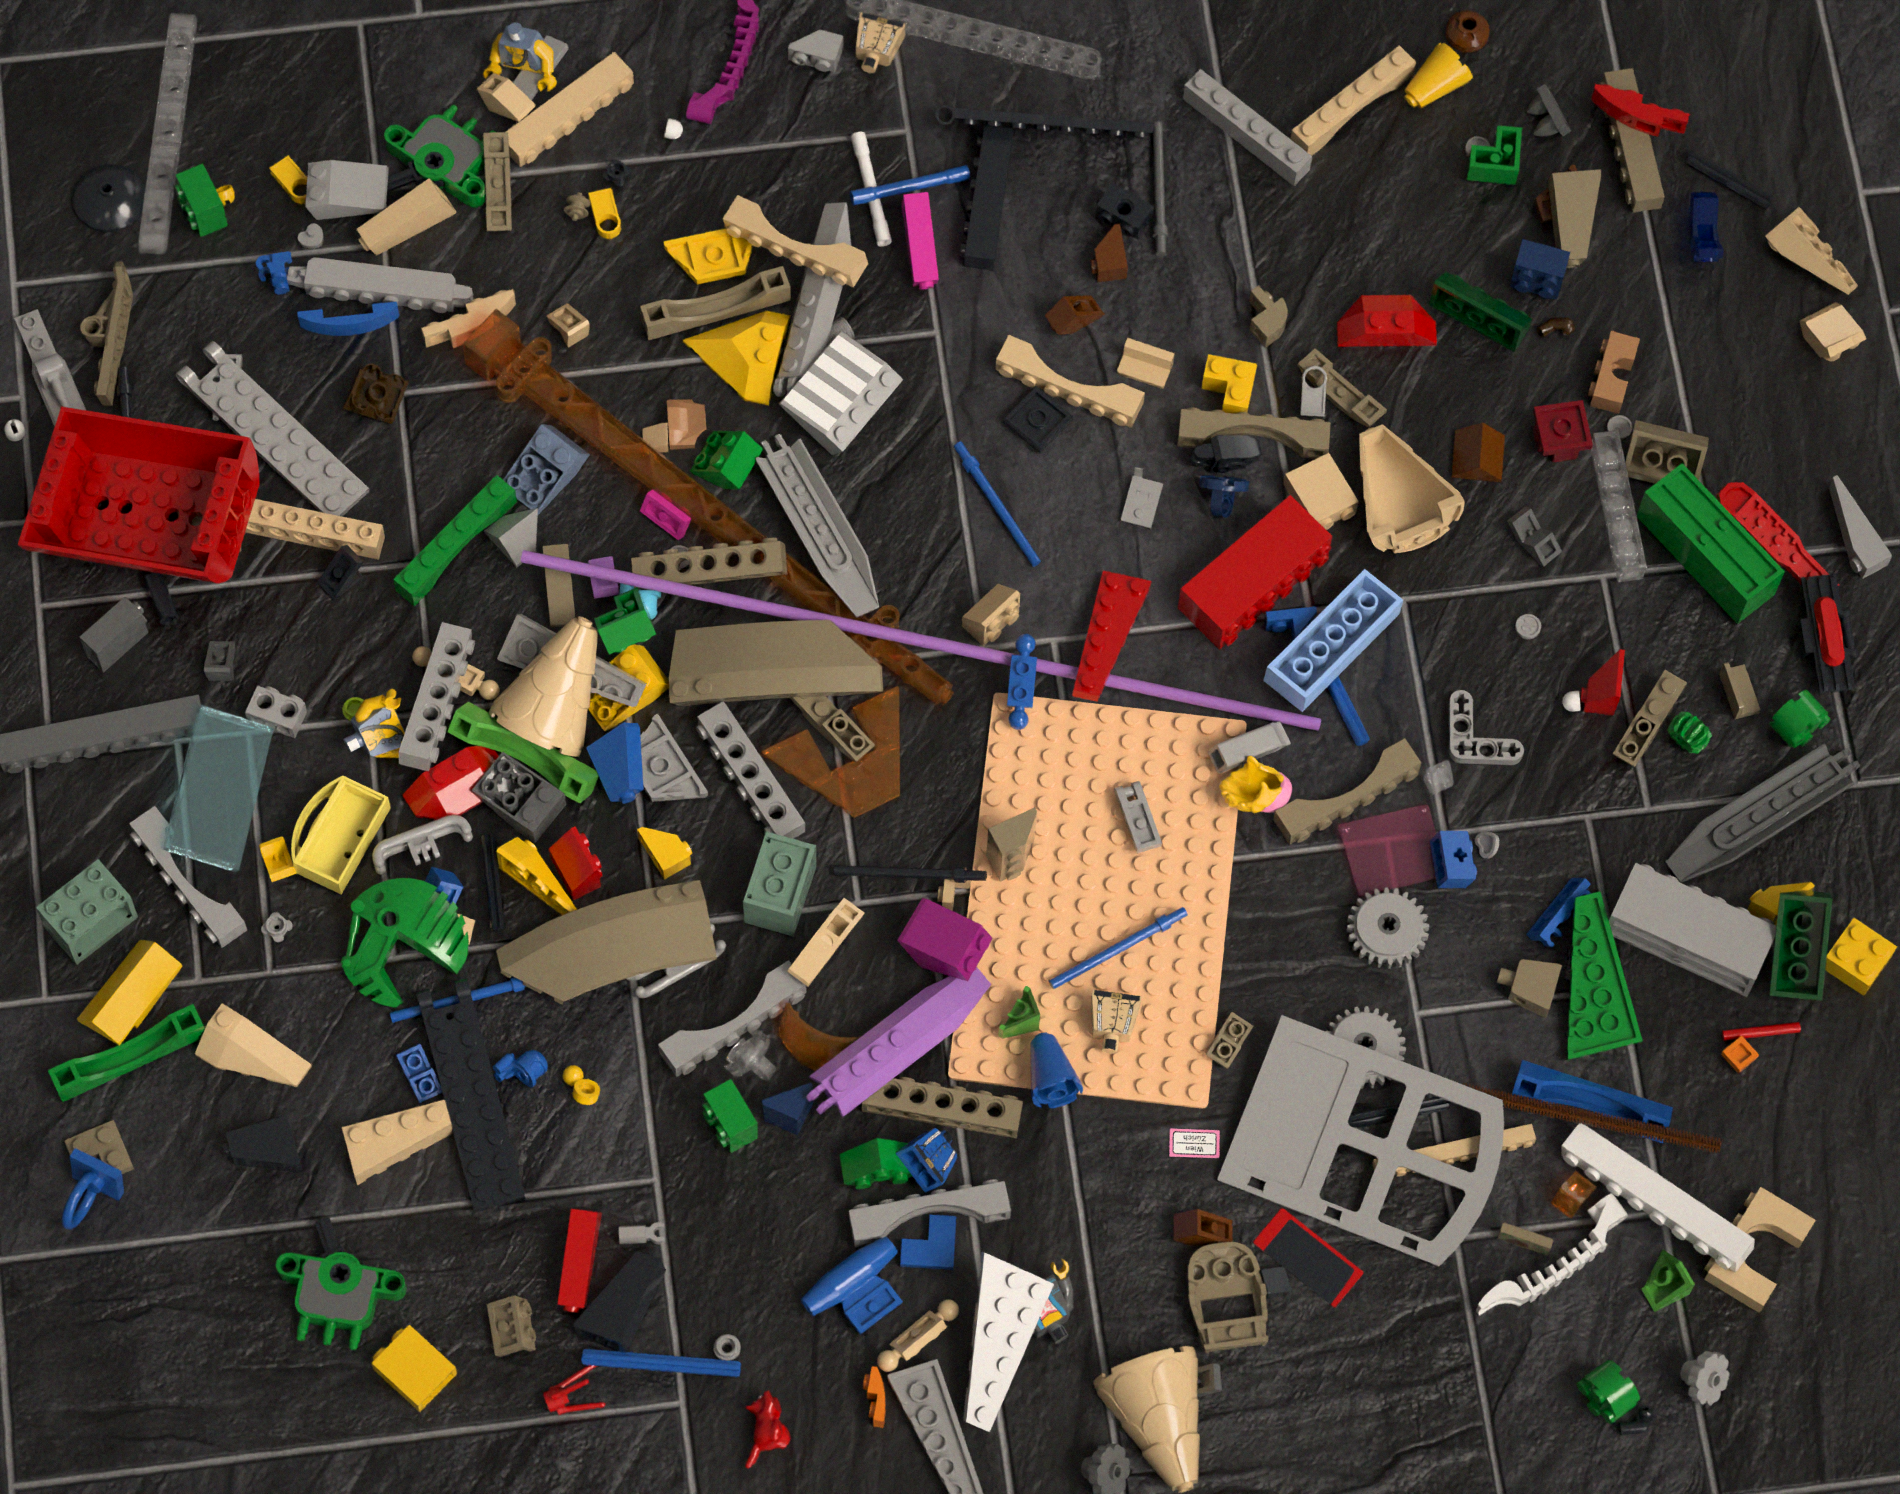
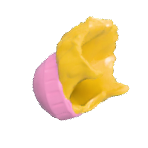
(1256, 788)

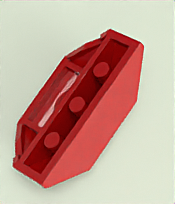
(1386, 322)
(449, 785)

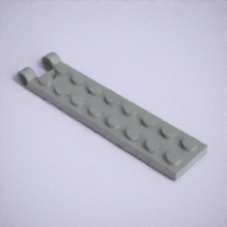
(275, 434)

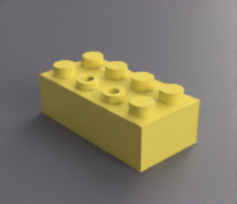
(335, 832)

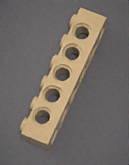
(315, 528)

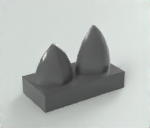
(1554, 121)

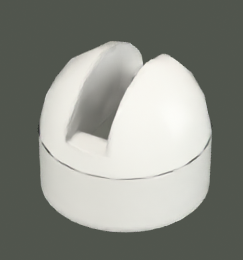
(673, 129)
(9, 432)
(1571, 701)

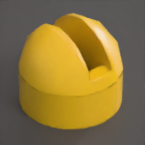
(226, 193)

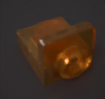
(1573, 1194)

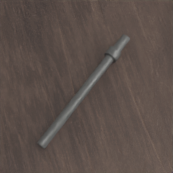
(1160, 230)

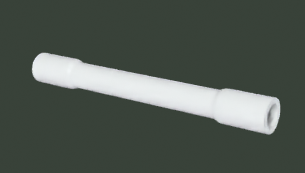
(879, 223)

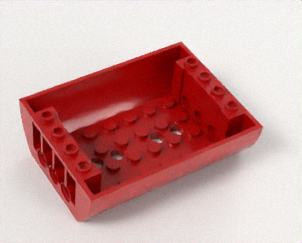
(159, 473)

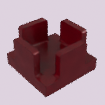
(1562, 430)

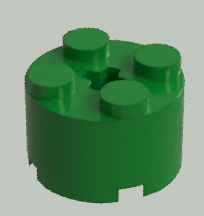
(1799, 719)
(1608, 1392)

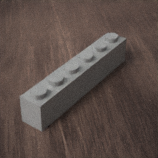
(1247, 127)

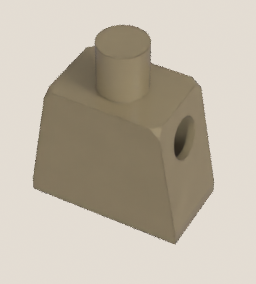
(1532, 984)

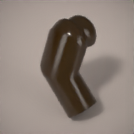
(1555, 323)

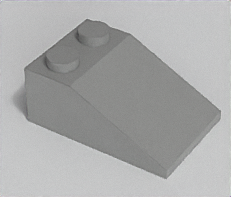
(345, 189)

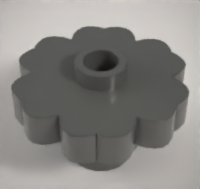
(1107, 1469)

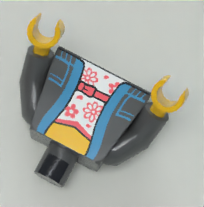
(1058, 1305)

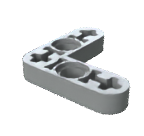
(1467, 741)

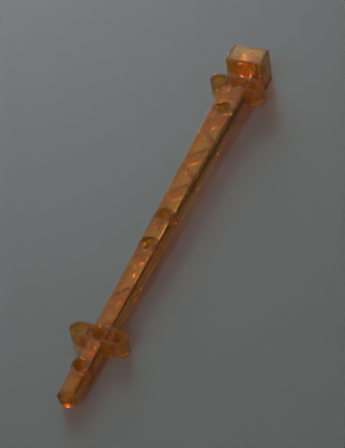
(498, 349)

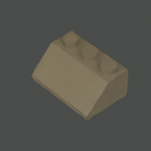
(1659, 450)
(1010, 844)

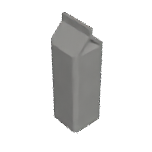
(1253, 743)

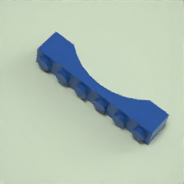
(1569, 1090)

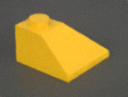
(1766, 903)

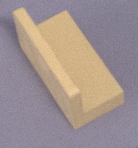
(1145, 363)

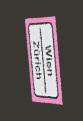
(1194, 1143)

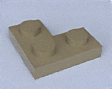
(103, 1142)

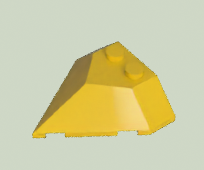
(745, 353)

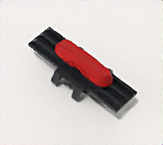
(1825, 632)

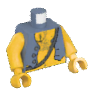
(522, 50)
(377, 727)

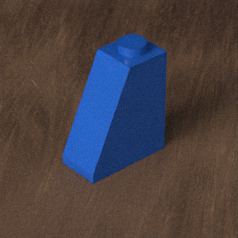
(619, 762)

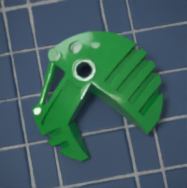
(423, 922)

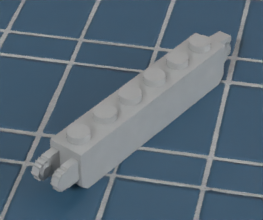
(380, 284)

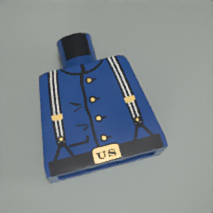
(929, 1158)

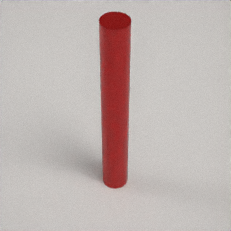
(1761, 1031)

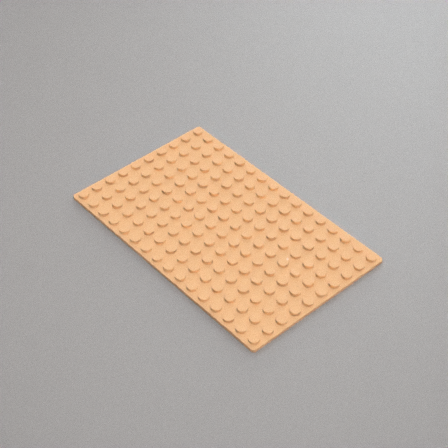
(1093, 889)

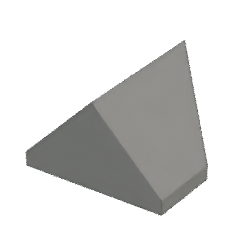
(514, 534)

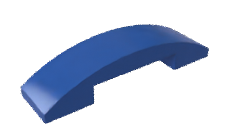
(349, 325)

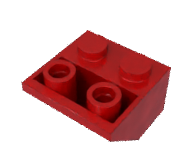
(575, 863)

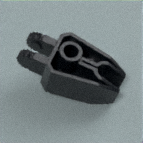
(1226, 453)

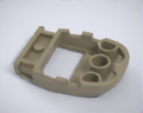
(1226, 1272)

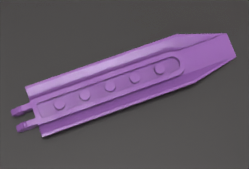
(897, 1042)

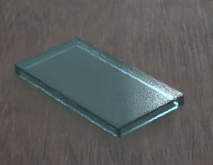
(218, 788)

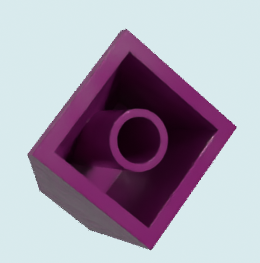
(944, 940)

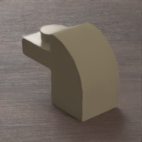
(1272, 318)

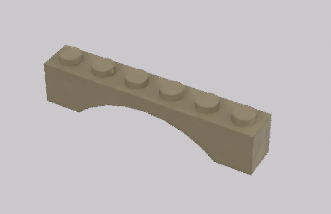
(673, 316)
(1304, 437)
(1302, 816)

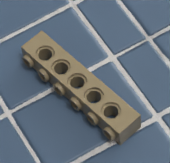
(772, 565)
(951, 1116)

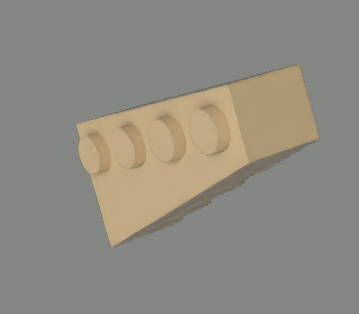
(394, 1137)

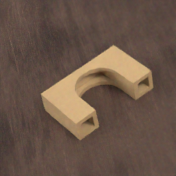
(1767, 1214)

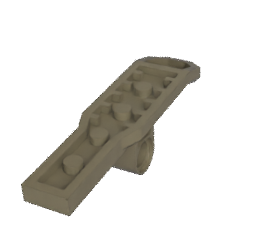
(112, 329)

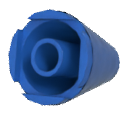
(1052, 1074)

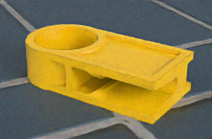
(289, 177)
(604, 208)

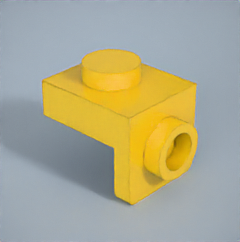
(277, 859)

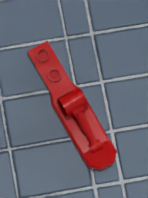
(1769, 530)

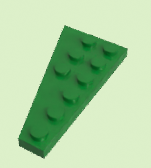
(1599, 998)

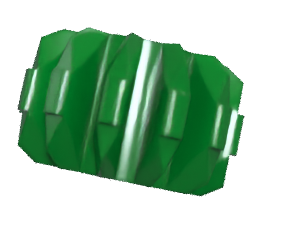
(1689, 732)

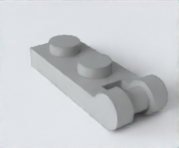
(1138, 817)

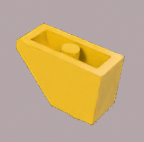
(665, 850)

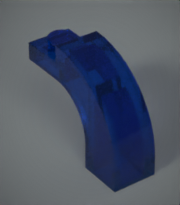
(1704, 228)

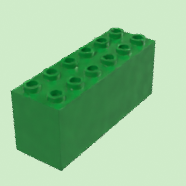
(1710, 543)

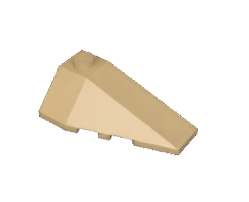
(1798, 241)
(243, 1047)

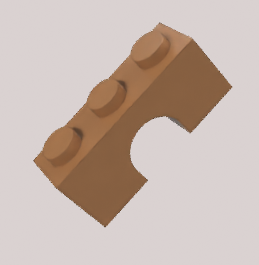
(1618, 353)

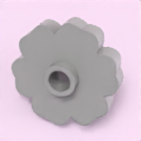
(1706, 1377)

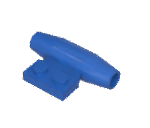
(855, 1284)

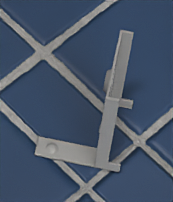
(1141, 500)

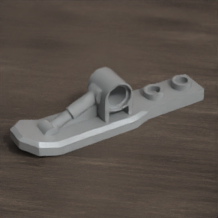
(48, 366)

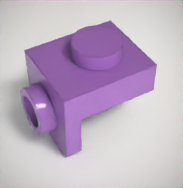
(601, 587)

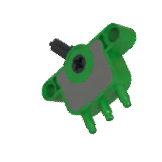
(337, 1303)

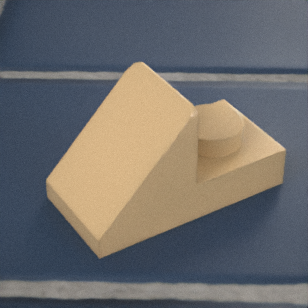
(570, 324)

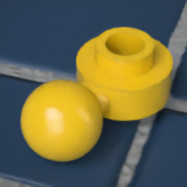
(585, 1090)

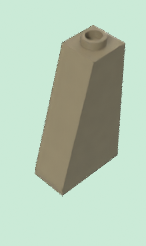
(1573, 210)

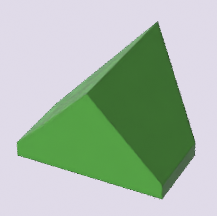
(1023, 1017)
(1667, 1282)

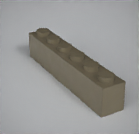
(1634, 153)

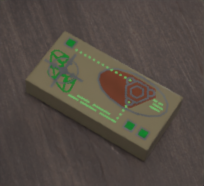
(1525, 1239)

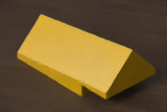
(130, 991)

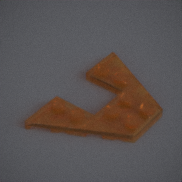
(857, 784)

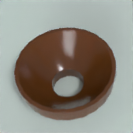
(1463, 39)

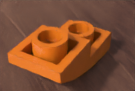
(875, 1388)

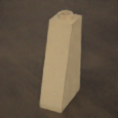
(406, 218)

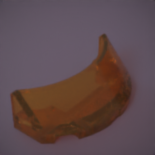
(808, 1044)

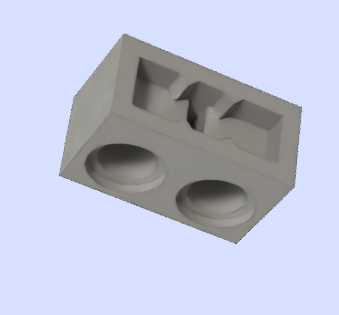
(273, 715)

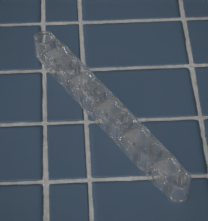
(166, 147)

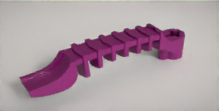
(703, 106)

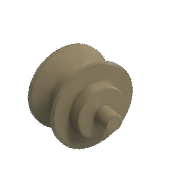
(577, 206)

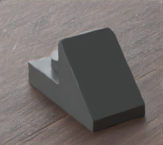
(220, 661)

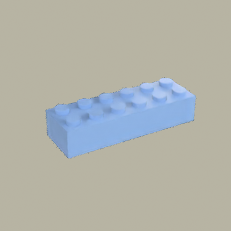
(1333, 640)

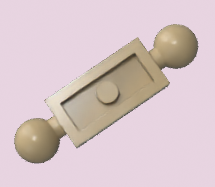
(469, 683)
(918, 1335)

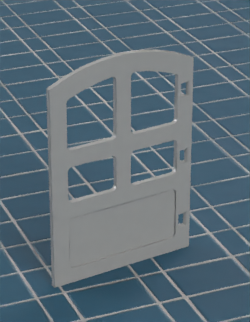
(1302, 1117)

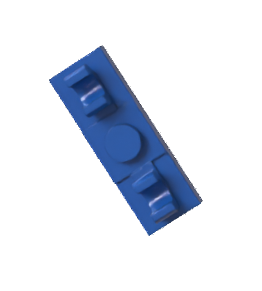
(1558, 911)

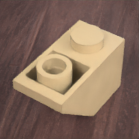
(505, 98)

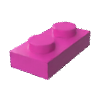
(665, 514)

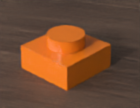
(1740, 1054)

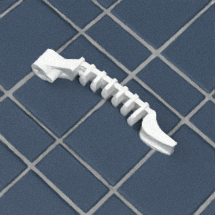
(1606, 1214)

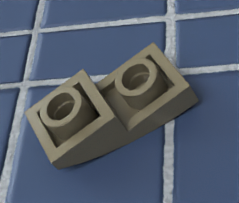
(1229, 1040)

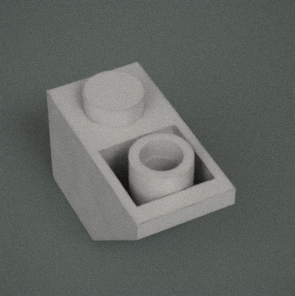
(817, 50)

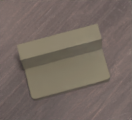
(1739, 691)

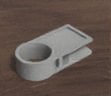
(1313, 398)

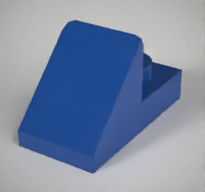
(1295, 619)

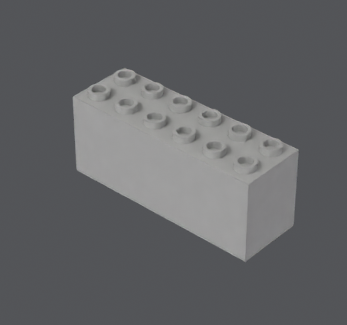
(1692, 929)

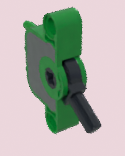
(443, 144)

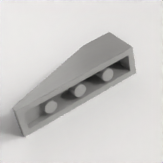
(1862, 543)

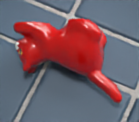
(768, 1431)

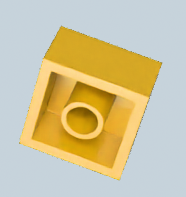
(1859, 956)

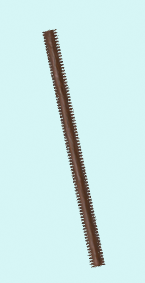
(1601, 1121)

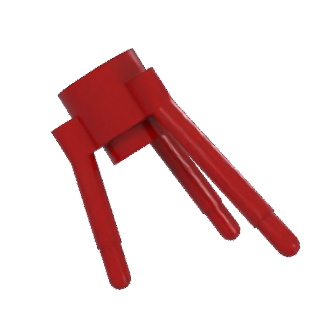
(557, 1396)

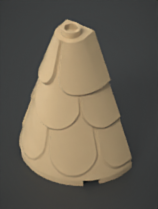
(1403, 494)
(553, 691)
(1159, 1411)

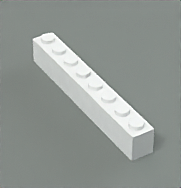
(1657, 1197)

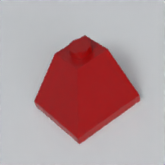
(1604, 687)

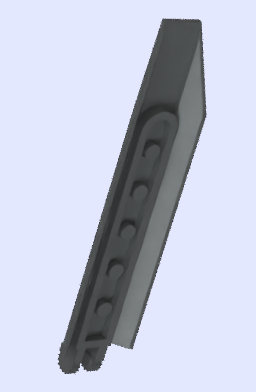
(1762, 813)

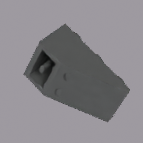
(520, 797)

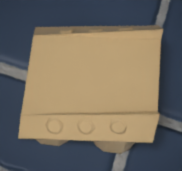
(1831, 331)

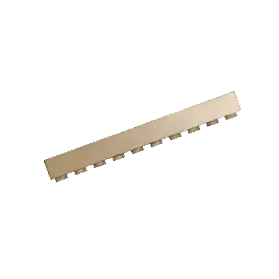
(1469, 1147)

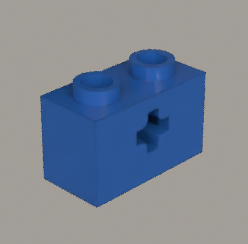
(1453, 859)

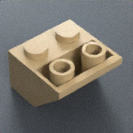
(992, 614)

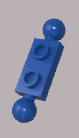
(1021, 682)

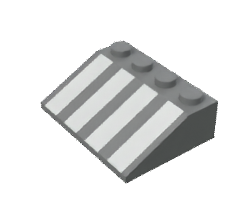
(840, 393)

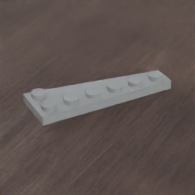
(609, 681)
(934, 1419)

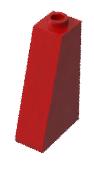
(579, 1259)

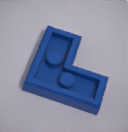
(937, 1250)

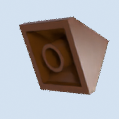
(1478, 453)

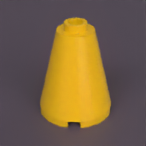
(1437, 77)

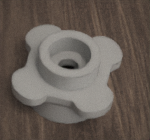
(272, 921)

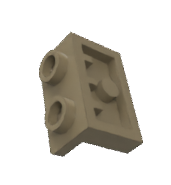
(511, 1325)

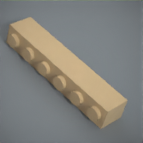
(568, 109)

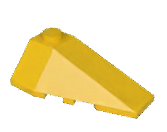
(526, 866)

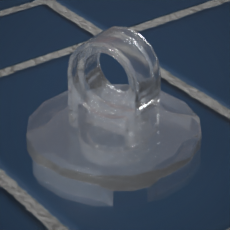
(750, 1056)

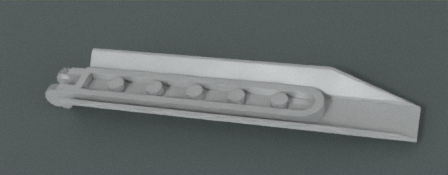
(814, 305)
(820, 523)

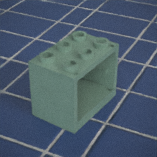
(779, 884)
(87, 912)

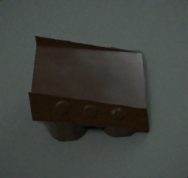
(375, 393)

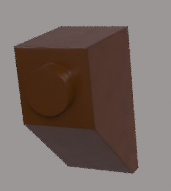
(1110, 257)
(1073, 314)
(1201, 1228)

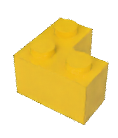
(1233, 379)

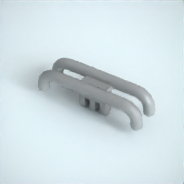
(420, 840)
(673, 973)

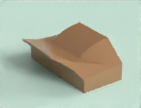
(685, 423)

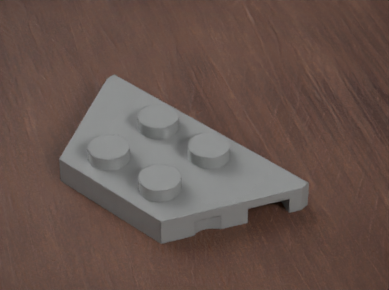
(665, 767)

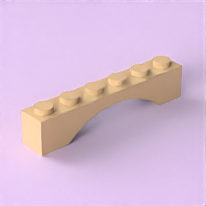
(1378, 80)
(837, 261)
(1115, 402)

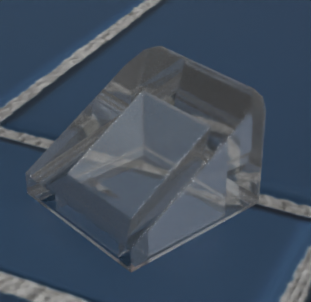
(1438, 777)

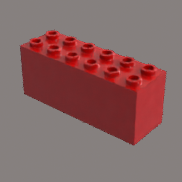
(1255, 572)

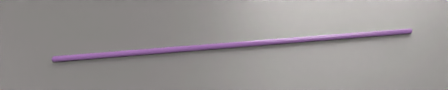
(912, 638)

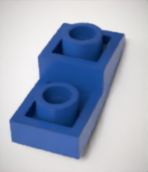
(419, 1073)

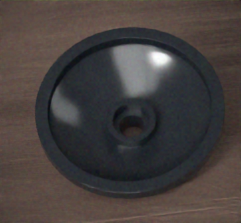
(112, 209)

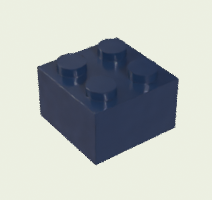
(1539, 269)

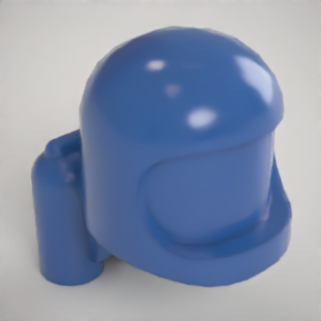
(526, 1067)

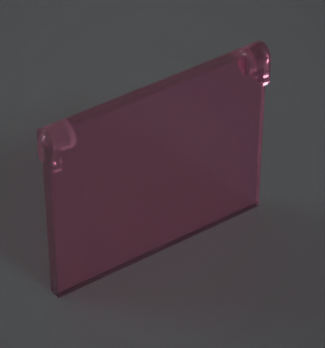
(1390, 849)

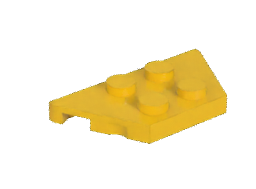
(710, 255)

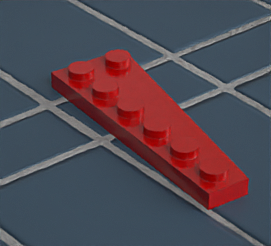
(1112, 618)

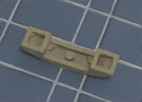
(497, 181)
(1340, 392)

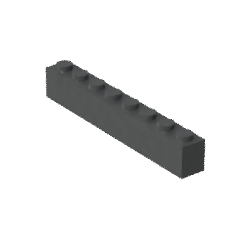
(98, 734)

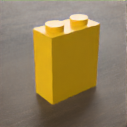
(413, 1367)

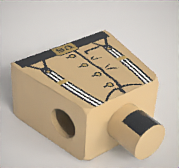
(878, 41)
(1113, 1018)

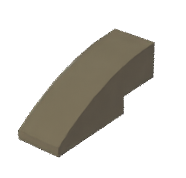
(559, 588)

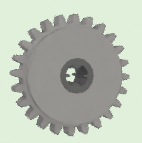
(1382, 944)
(1372, 1031)

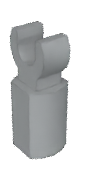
(640, 1234)

